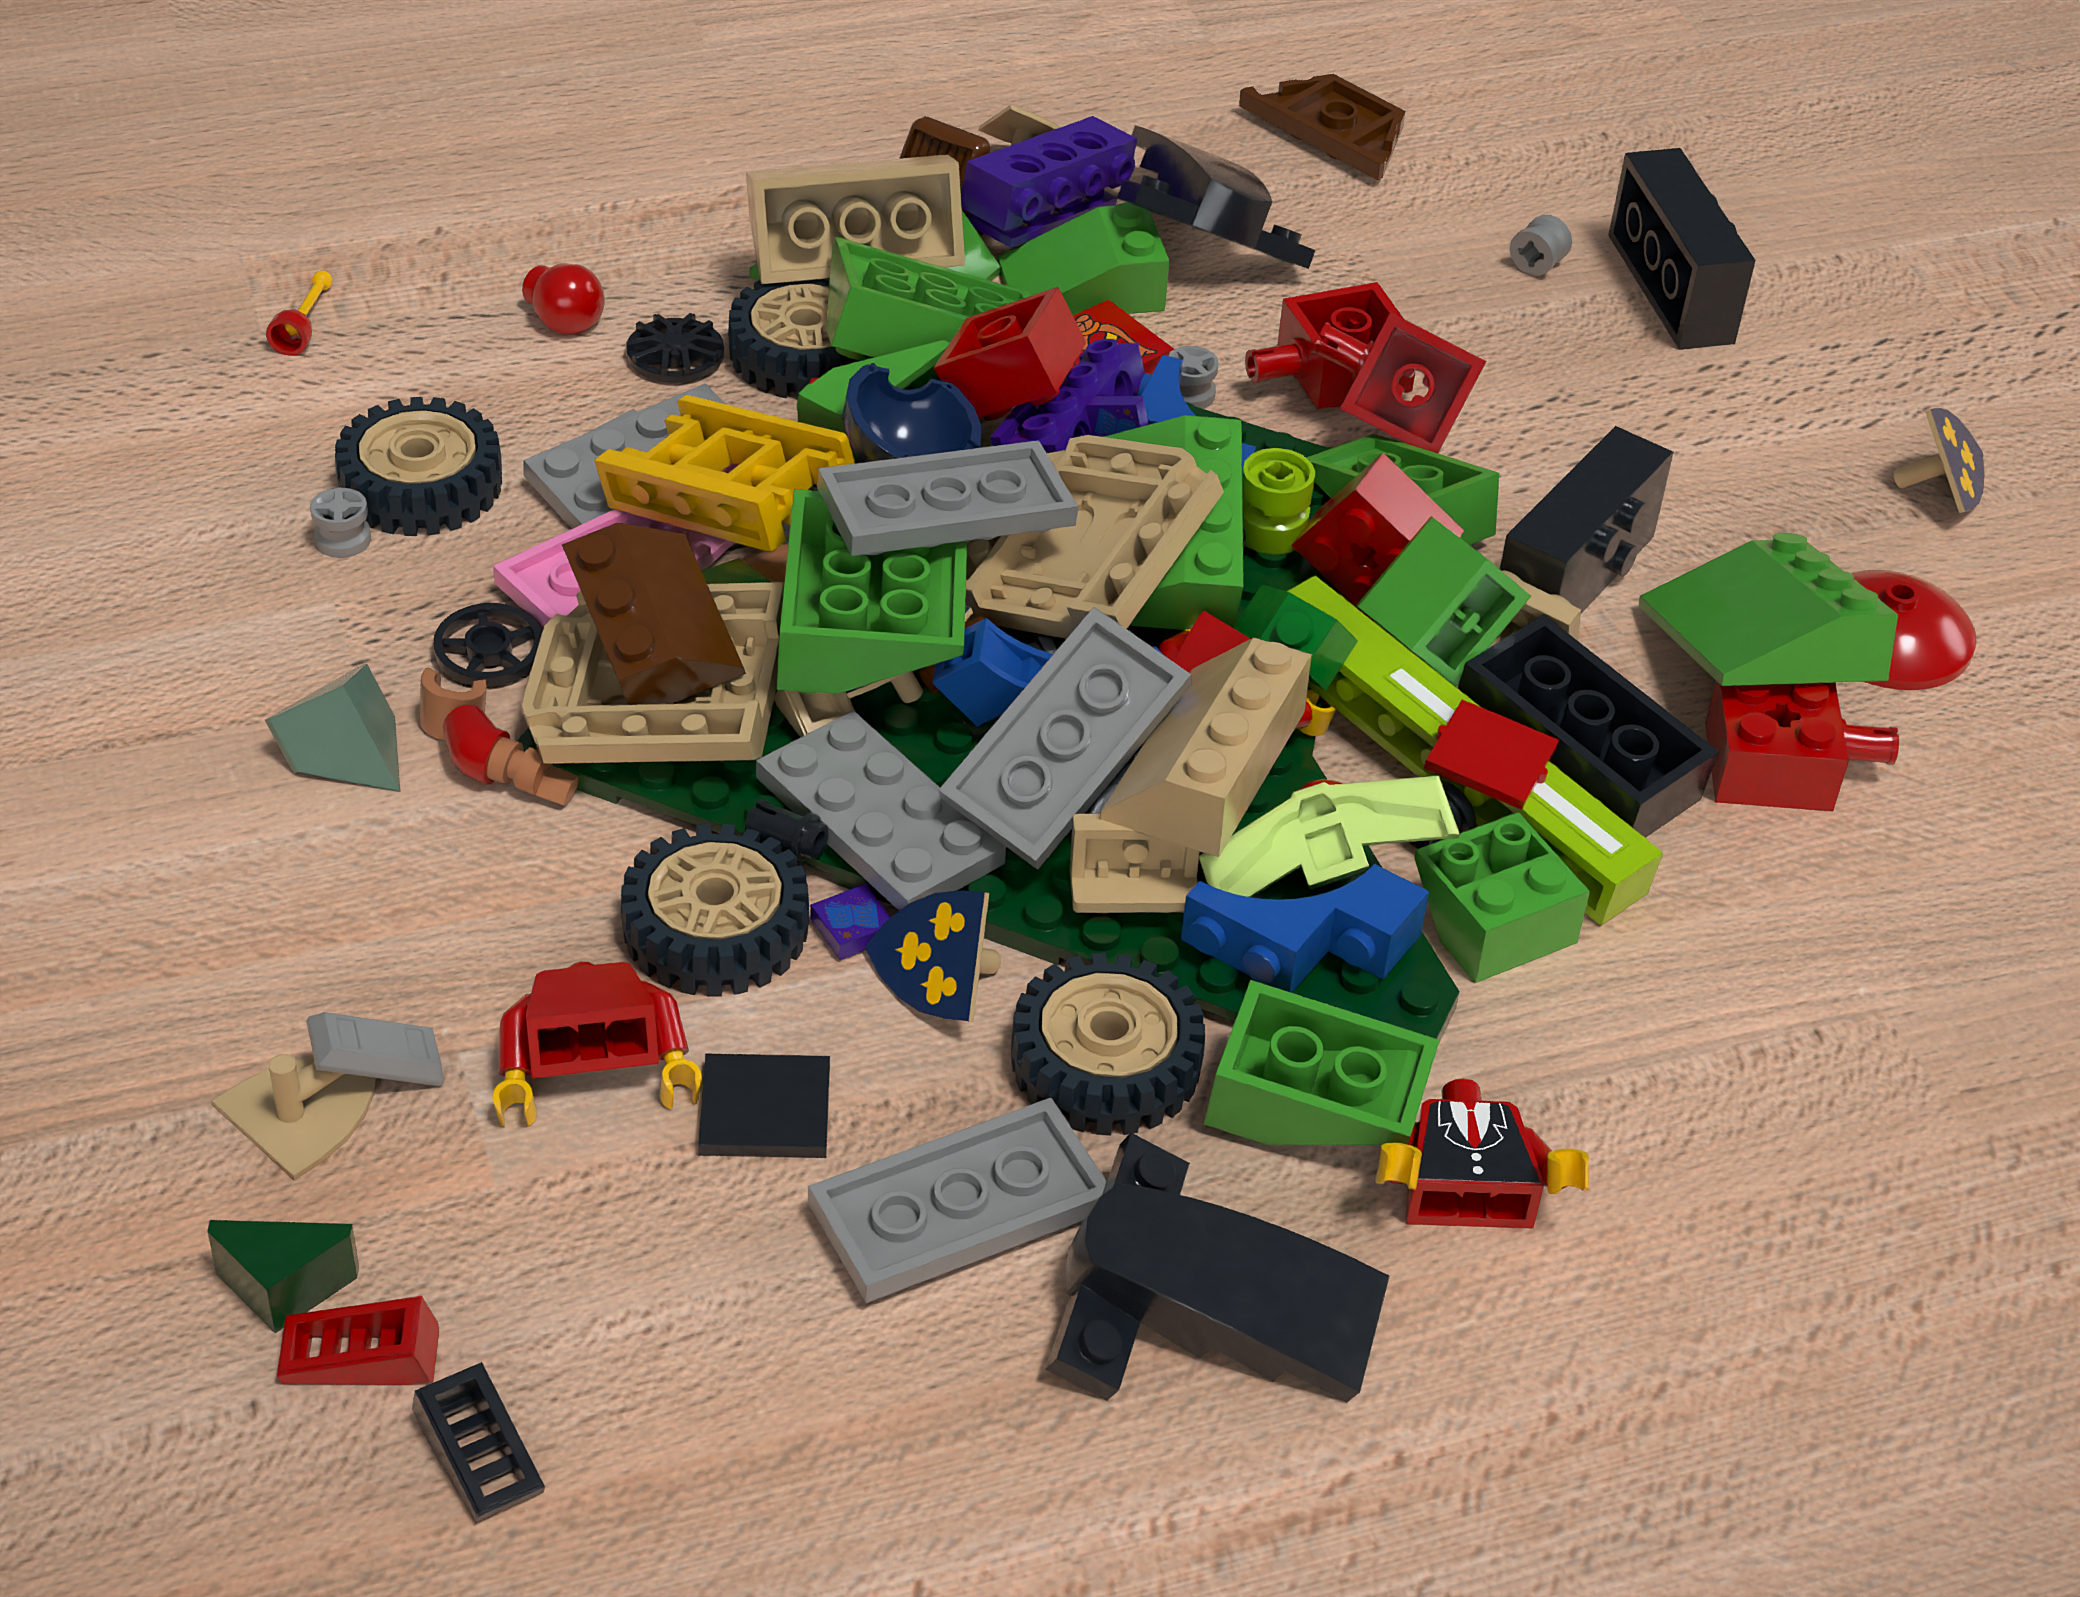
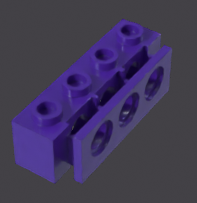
(1046, 176)
(1103, 370)

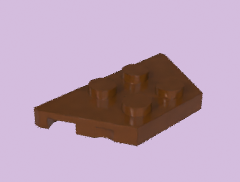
(1333, 118)

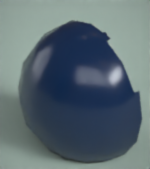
(906, 423)

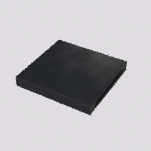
(765, 1106)

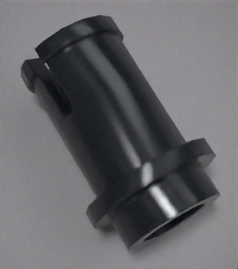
(799, 833)

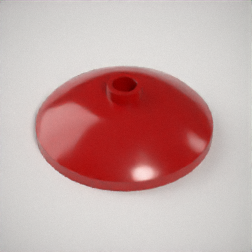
(1931, 634)

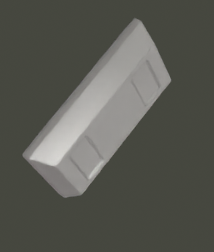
(375, 1048)

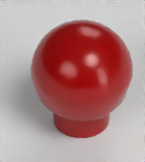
(565, 297)

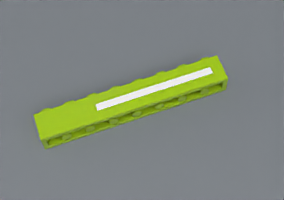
(1403, 704)

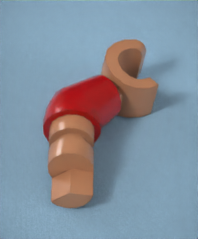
(482, 748)

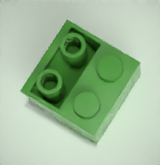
(1443, 600)
(1501, 896)

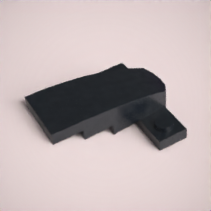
(1209, 196)
(1206, 1284)

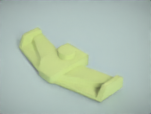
(1326, 832)

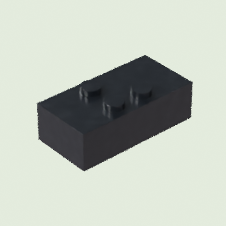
(1681, 248)
(1592, 520)
(1607, 729)

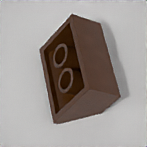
(653, 613)

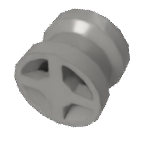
(1540, 245)
(1198, 371)
(340, 522)

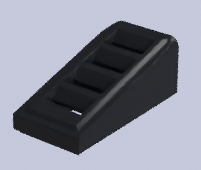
(455, 1393)

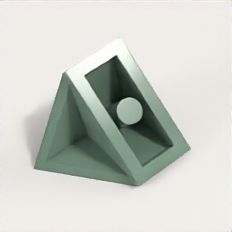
(341, 732)

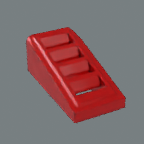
(404, 1352)

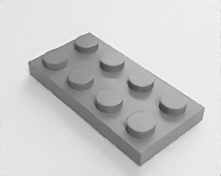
(568, 473)
(946, 498)
(1065, 737)
(880, 811)
(957, 1199)

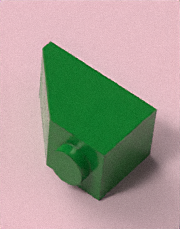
(1289, 620)

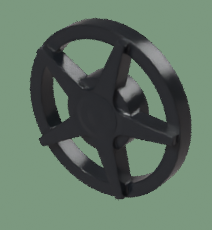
(487, 644)

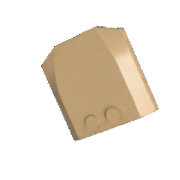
(1130, 527)
(583, 716)

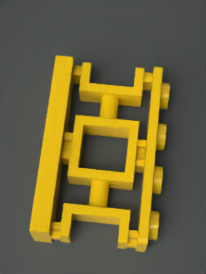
(684, 481)

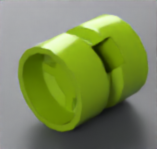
(1276, 499)

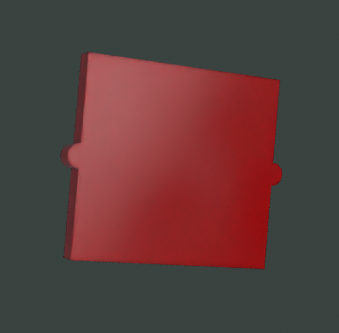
(1491, 754)

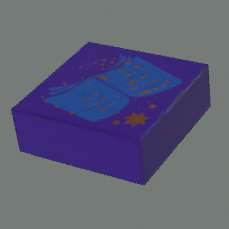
(1116, 414)
(848, 920)

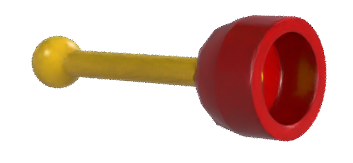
(287, 324)

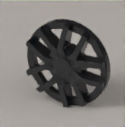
(675, 345)

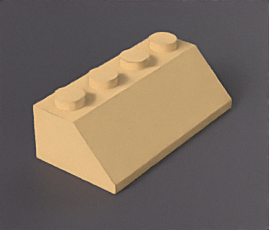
(884, 204)
(1214, 747)

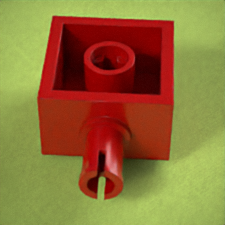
(1353, 310)
(1400, 352)
(1013, 354)
(1367, 527)
(1787, 745)

